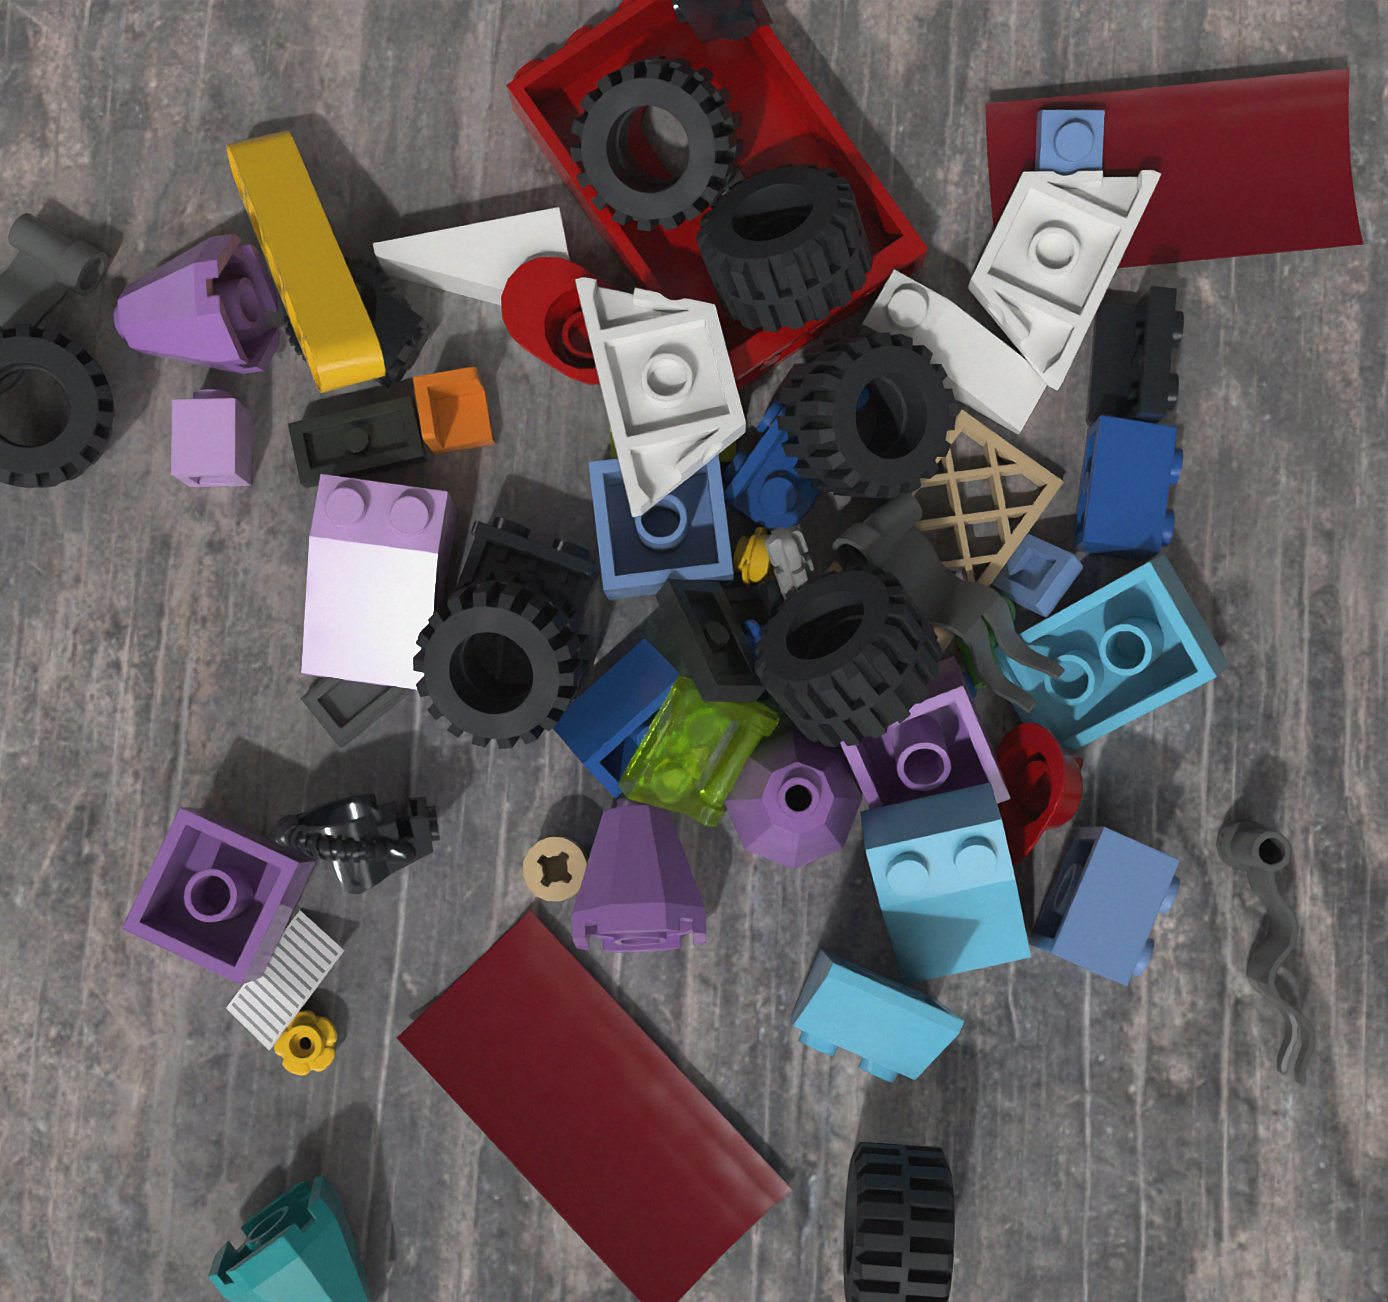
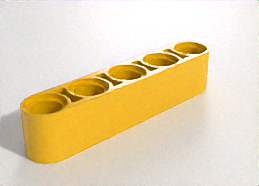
(305, 262)

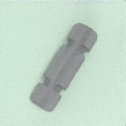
(786, 550)

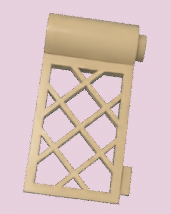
(1018, 463)

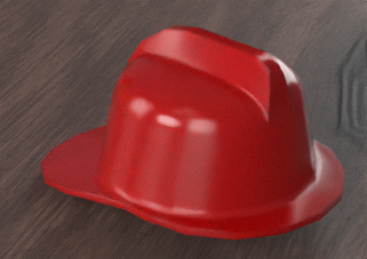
(546, 315)
(1042, 786)

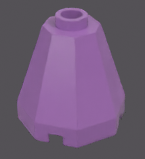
(204, 308)
(766, 821)
(637, 885)

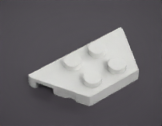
(1057, 260)
(661, 385)

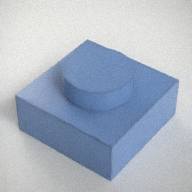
(1069, 141)
(1037, 575)

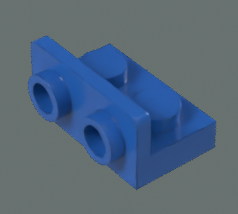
(765, 484)

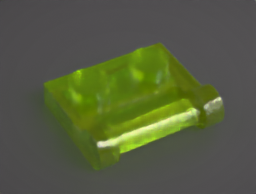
(682, 745)

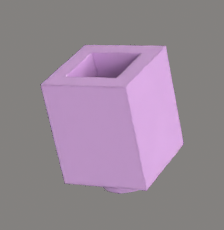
(211, 440)

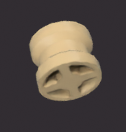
(568, 866)

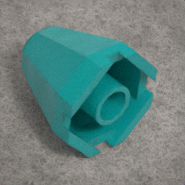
(294, 1252)

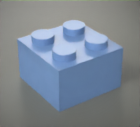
(675, 539)
(1106, 903)

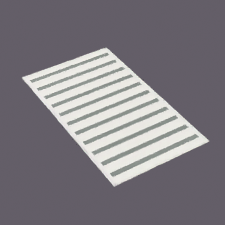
(290, 978)

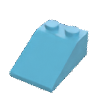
(1120, 655)
(945, 883)
(872, 1017)

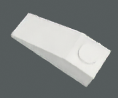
(475, 256)
(978, 364)

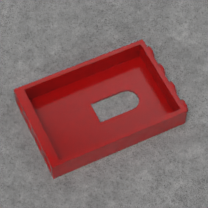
(780, 126)

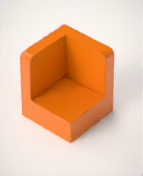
(454, 410)

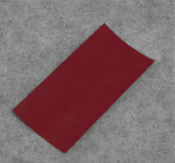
(1238, 162)
(593, 1113)

